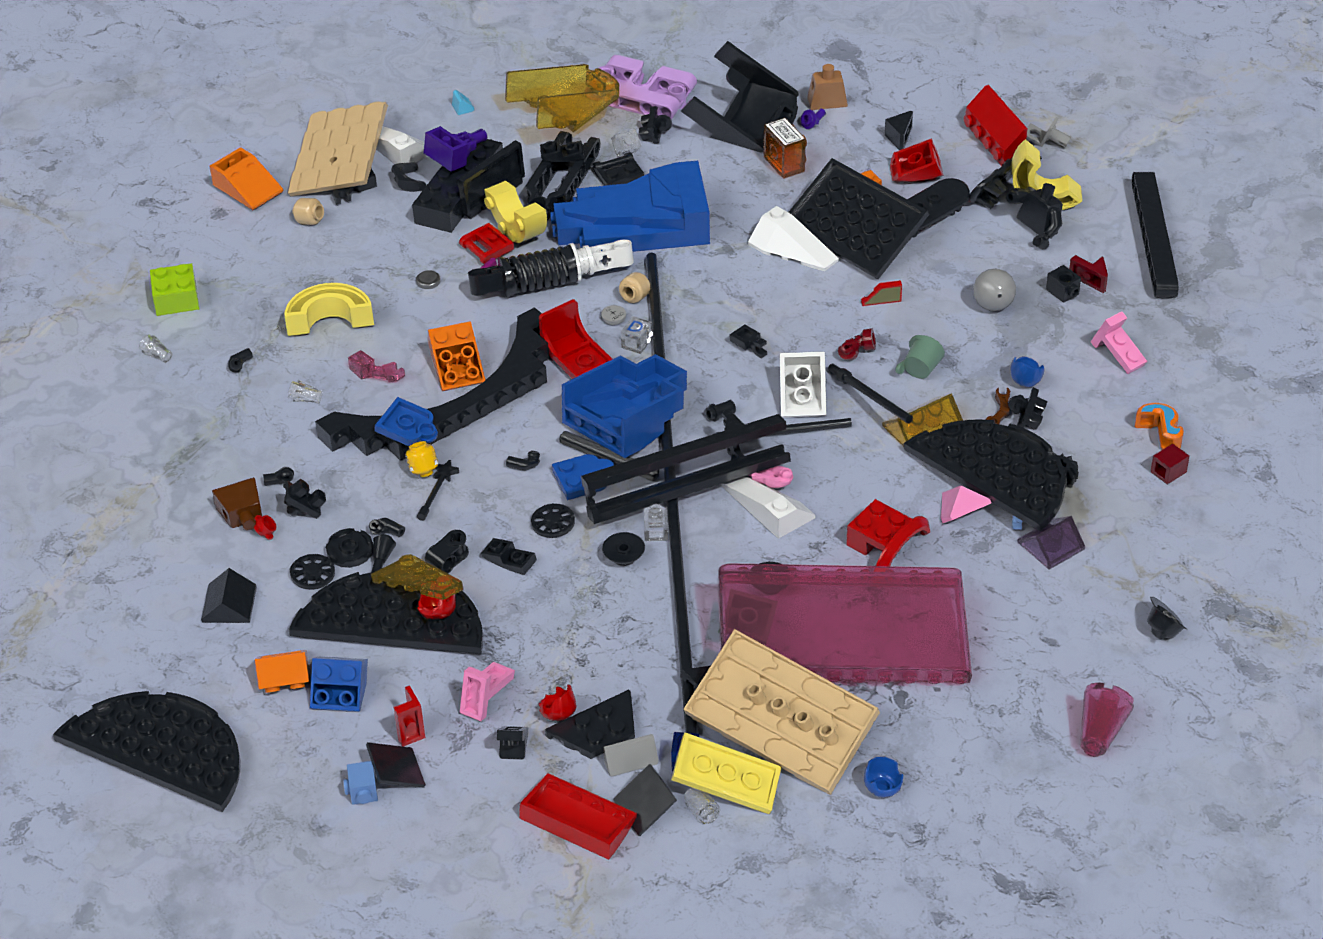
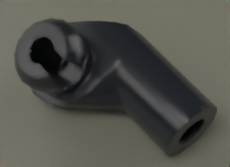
(236, 361)
(526, 463)
(279, 477)
(386, 525)

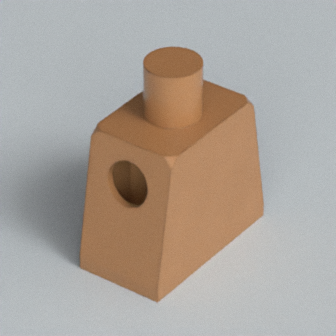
(827, 89)

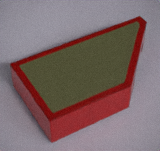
(884, 293)

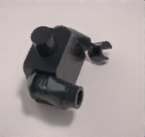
(1039, 211)

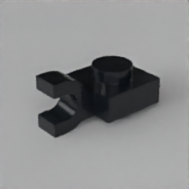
(748, 337)

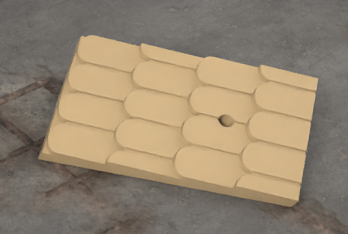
(338, 149)
(782, 711)

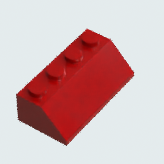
(995, 124)

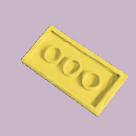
(726, 773)

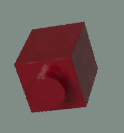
(1170, 463)

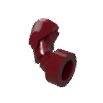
(850, 348)

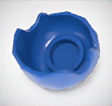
(883, 777)

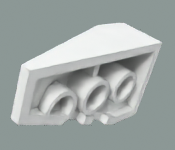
(400, 147)
(785, 236)
(770, 507)

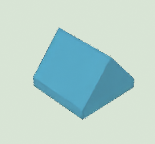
(461, 103)

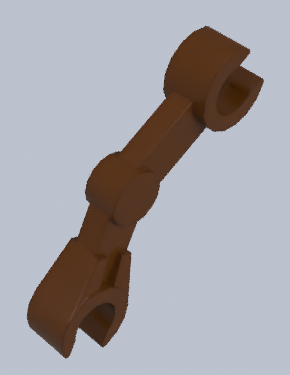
(1003, 400)

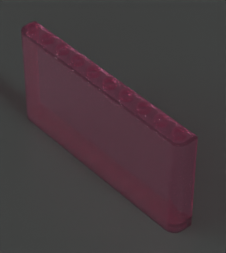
(852, 619)

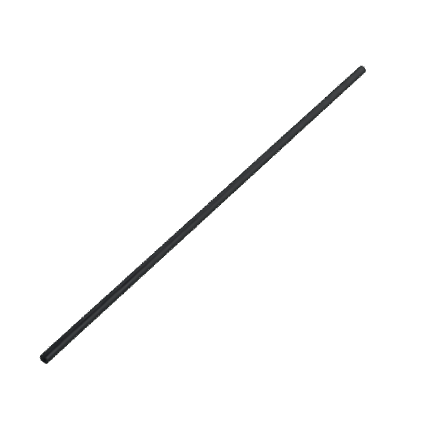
(672, 508)

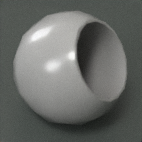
(990, 285)

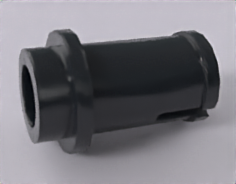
(714, 411)

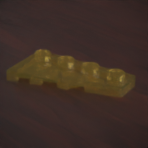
(418, 575)

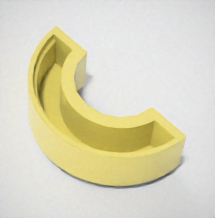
(1024, 167)
(512, 218)
(327, 301)

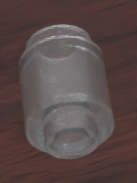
(701, 806)

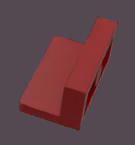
(409, 719)

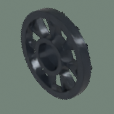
(553, 520)
(312, 571)

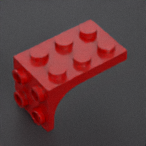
(569, 341)

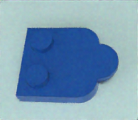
(407, 423)
(570, 471)

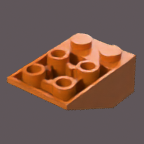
(244, 179)
(455, 356)

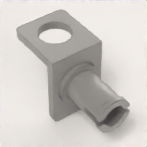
(1052, 134)

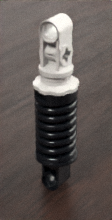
(548, 266)

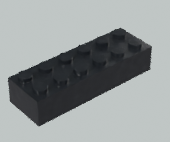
(440, 200)

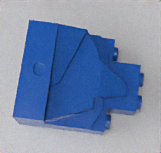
(624, 402)

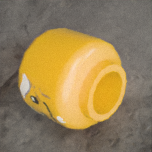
(421, 458)

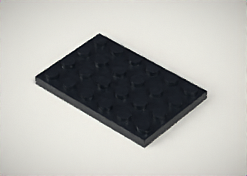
(858, 217)

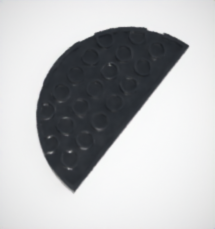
(998, 462)
(385, 615)
(163, 741)

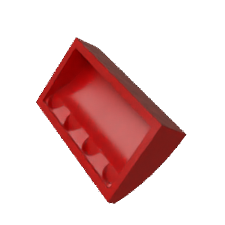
(577, 815)

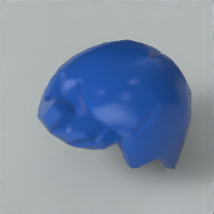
(1026, 371)

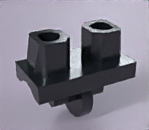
(654, 125)
(1029, 409)
(300, 500)

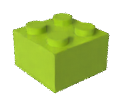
(174, 289)

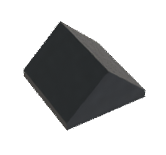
(229, 599)

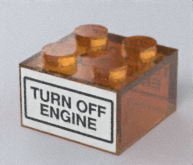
(784, 148)

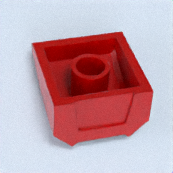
(916, 163)

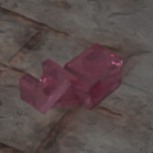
(365, 367)

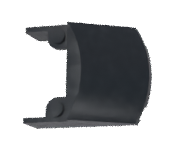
(758, 101)

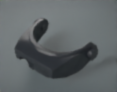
(403, 181)

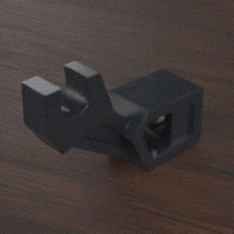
(347, 192)

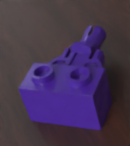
(451, 149)

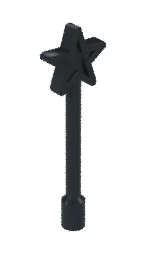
(443, 472)

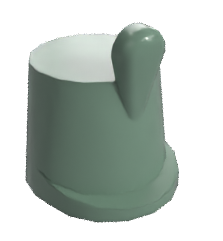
(922, 357)

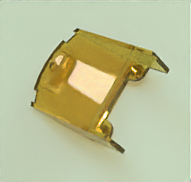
(563, 94)

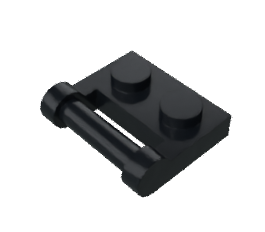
(618, 175)

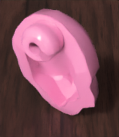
(774, 477)

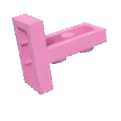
(1119, 343)
(481, 686)

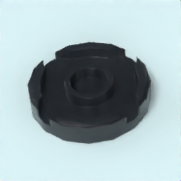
(349, 547)

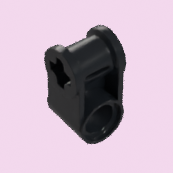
(448, 551)

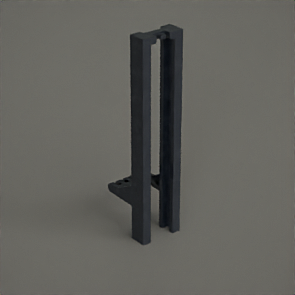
(739, 466)

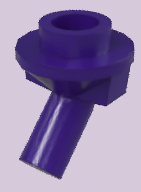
(810, 118)

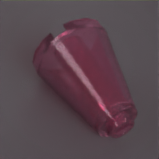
(1103, 717)

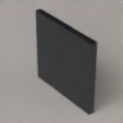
(395, 765)
(647, 797)

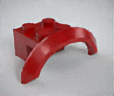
(884, 529)

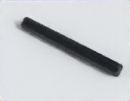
(601, 452)

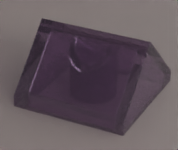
(1054, 543)

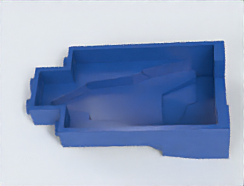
(652, 212)

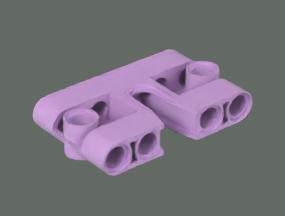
(664, 89)

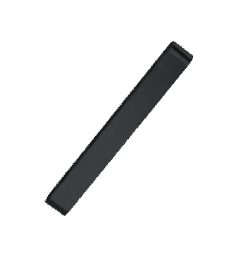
(1154, 235)

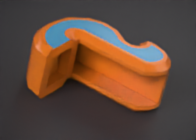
(1165, 419)

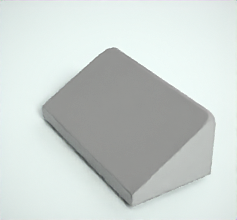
(630, 755)

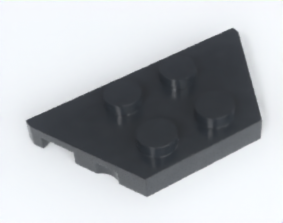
(597, 726)

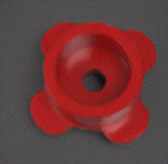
(265, 526)

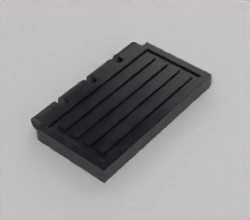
(500, 167)

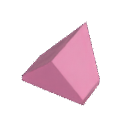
(959, 502)

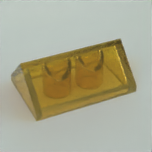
(926, 416)

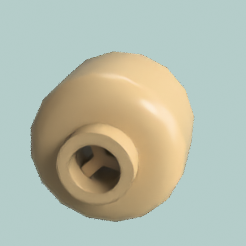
(308, 211)
(634, 287)

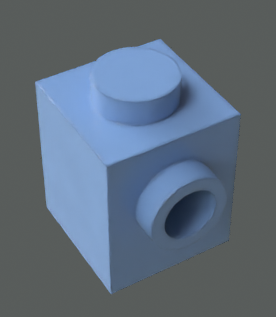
(361, 783)

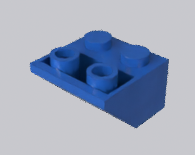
(338, 683)

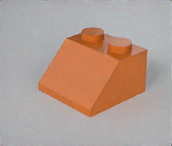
(282, 670)

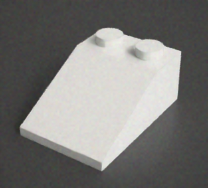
(803, 384)

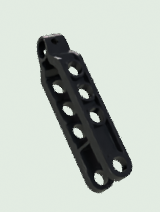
(575, 176)

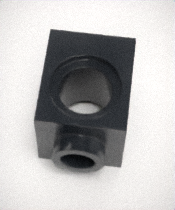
(1063, 283)

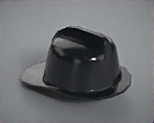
(1163, 620)

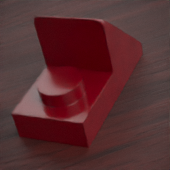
(1091, 274)

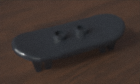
(993, 185)
(941, 200)

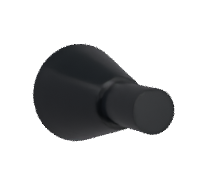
(382, 548)

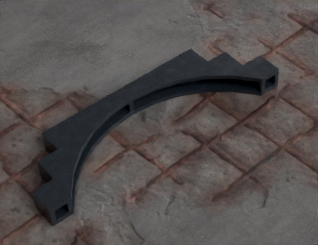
(515, 377)

